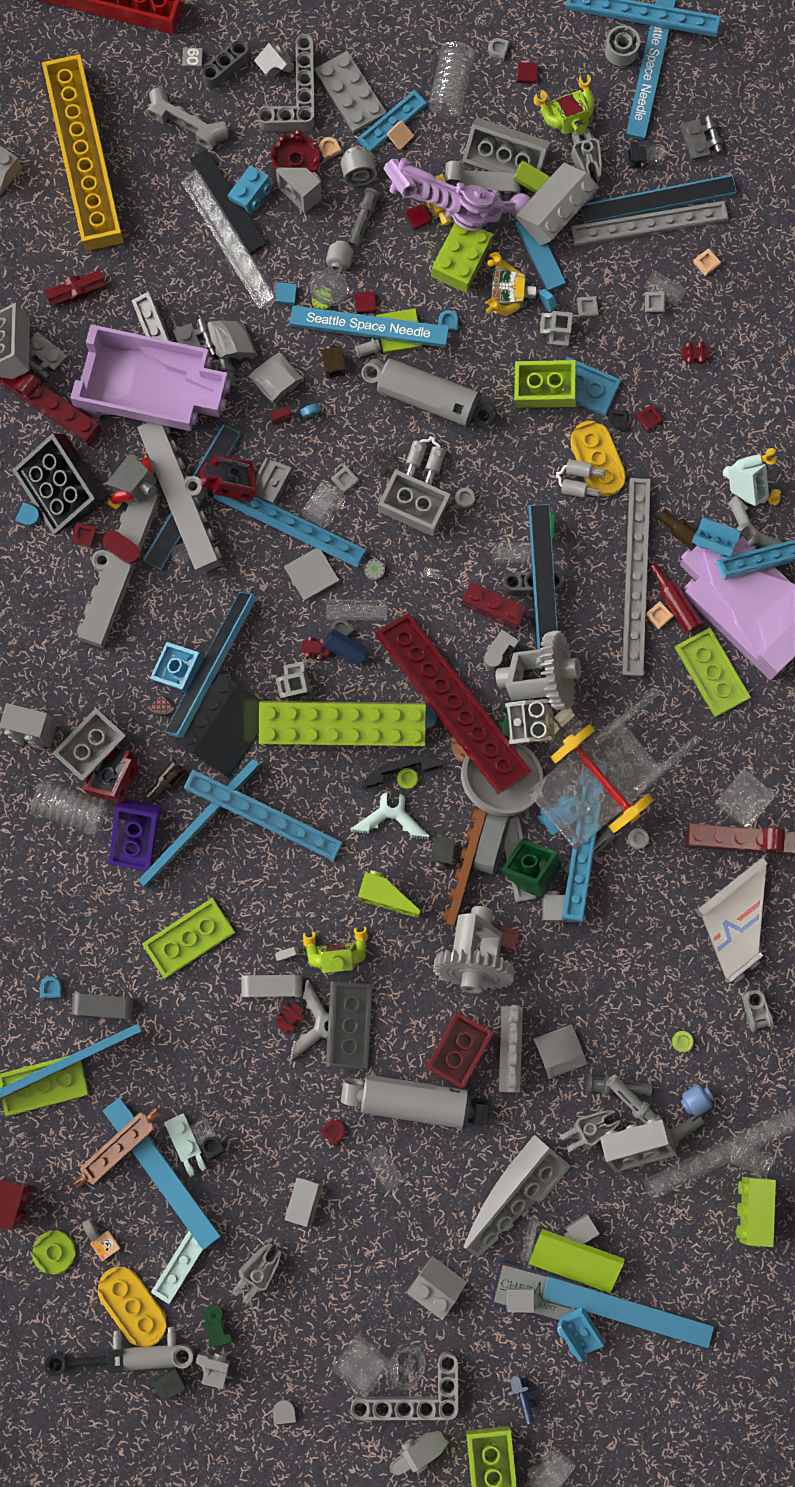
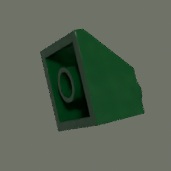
(532, 867)

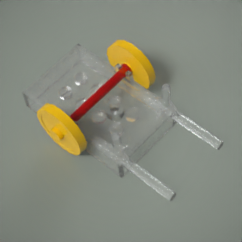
(589, 790)

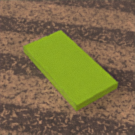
(712, 672)
(188, 938)
(54, 1089)
(576, 1261)

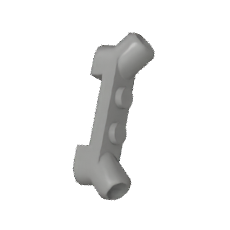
(206, 134)

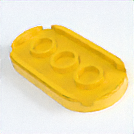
(596, 446)
(132, 1306)

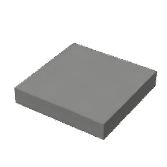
(311, 574)

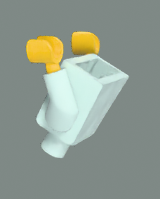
(750, 481)

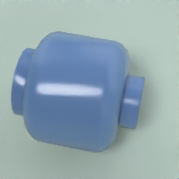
(697, 1100)

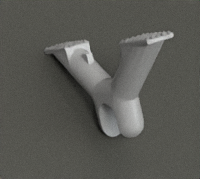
(747, 529)
(321, 1017)

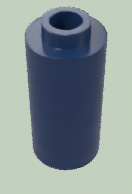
(346, 647)

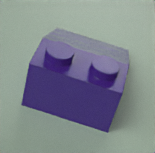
(134, 834)

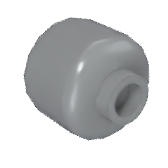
(339, 256)

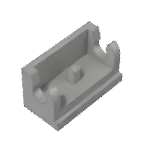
(304, 1202)

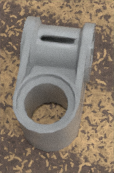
(757, 1012)

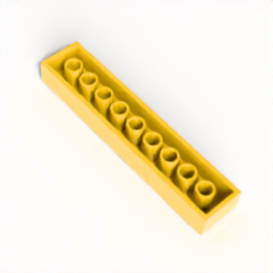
(82, 152)

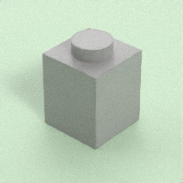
(581, 1230)
(521, 1300)

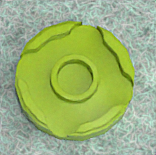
(56, 1246)

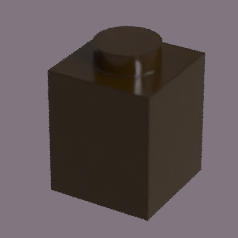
(333, 361)

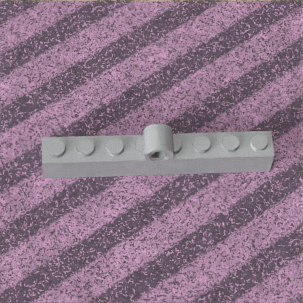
(180, 497)
(115, 574)

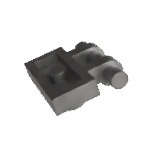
(696, 141)
(189, 336)
(45, 352)

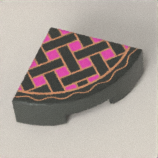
(161, 707)

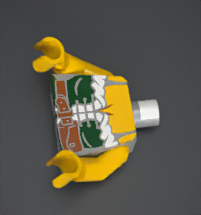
(507, 288)

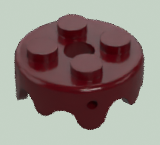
(295, 145)

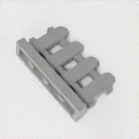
(510, 1048)

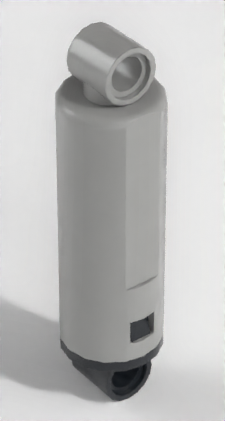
(429, 392)
(416, 1101)

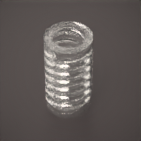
(451, 79)
(69, 803)

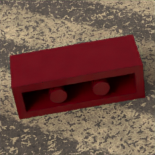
(493, 606)

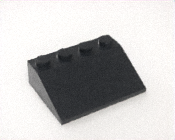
(59, 483)
(222, 726)

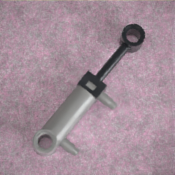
(125, 1359)

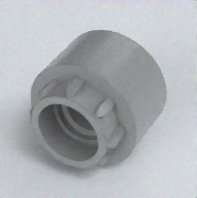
(618, 37)
(358, 166)

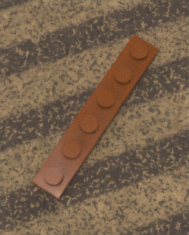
(462, 873)

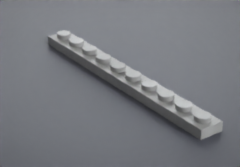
(636, 577)

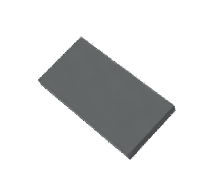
(349, 1025)

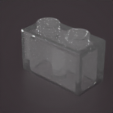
(323, 504)
(552, 1469)

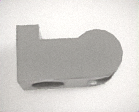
(494, 654)

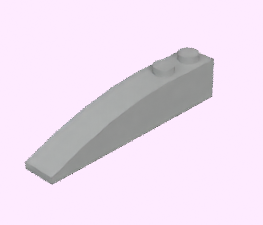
(521, 1185)

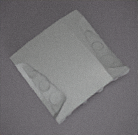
(231, 340)
(275, 377)
(530, 721)
(560, 1051)

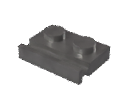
(271, 480)

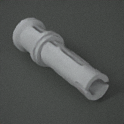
(639, 1108)

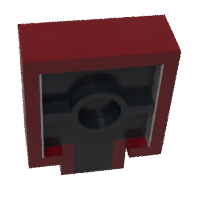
(229, 478)
(113, 776)

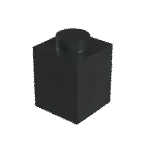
(442, 852)
(168, 1384)

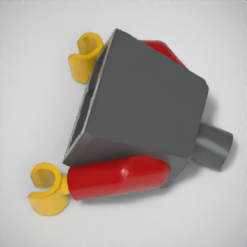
(132, 481)

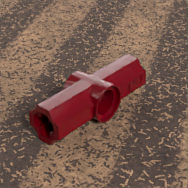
(75, 288)

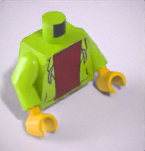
(570, 111)
(338, 956)

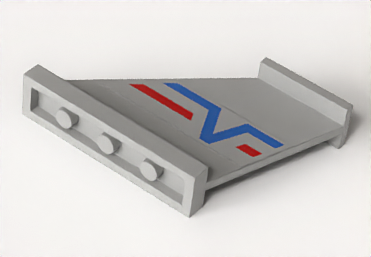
(735, 921)

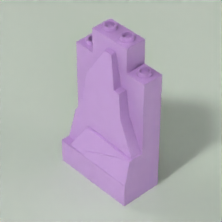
(148, 380)
(749, 610)

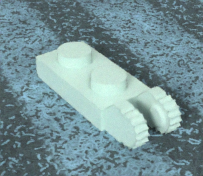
(185, 1142)

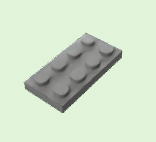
(350, 92)

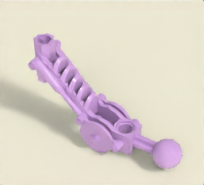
(467, 205)

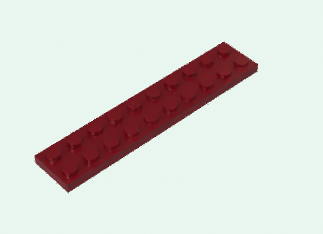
(453, 703)

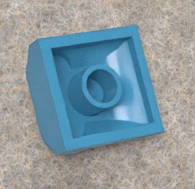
(176, 667)

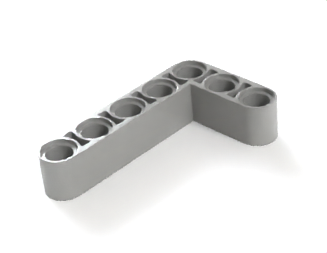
(303, 91)
(415, 1401)

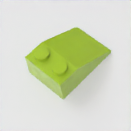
(382, 893)

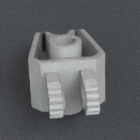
(587, 154)
(590, 1129)
(257, 1272)
(418, 1453)

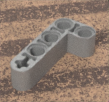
(499, 181)

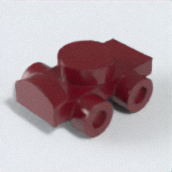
(693, 354)
(312, 647)
(287, 1021)

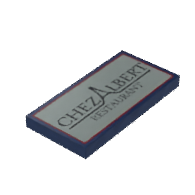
(516, 1276)

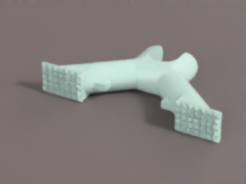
(395, 813)

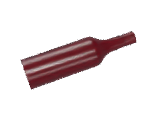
(677, 601)

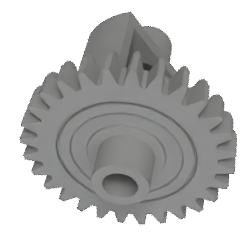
(559, 672)
(478, 970)

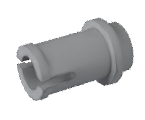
(368, 348)

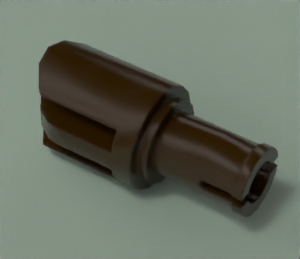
(679, 528)
(164, 782)

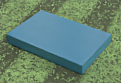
(595, 388)

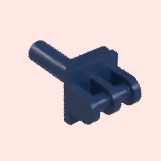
(520, 1386)

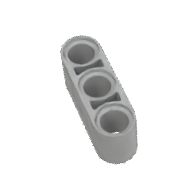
(271, 986)

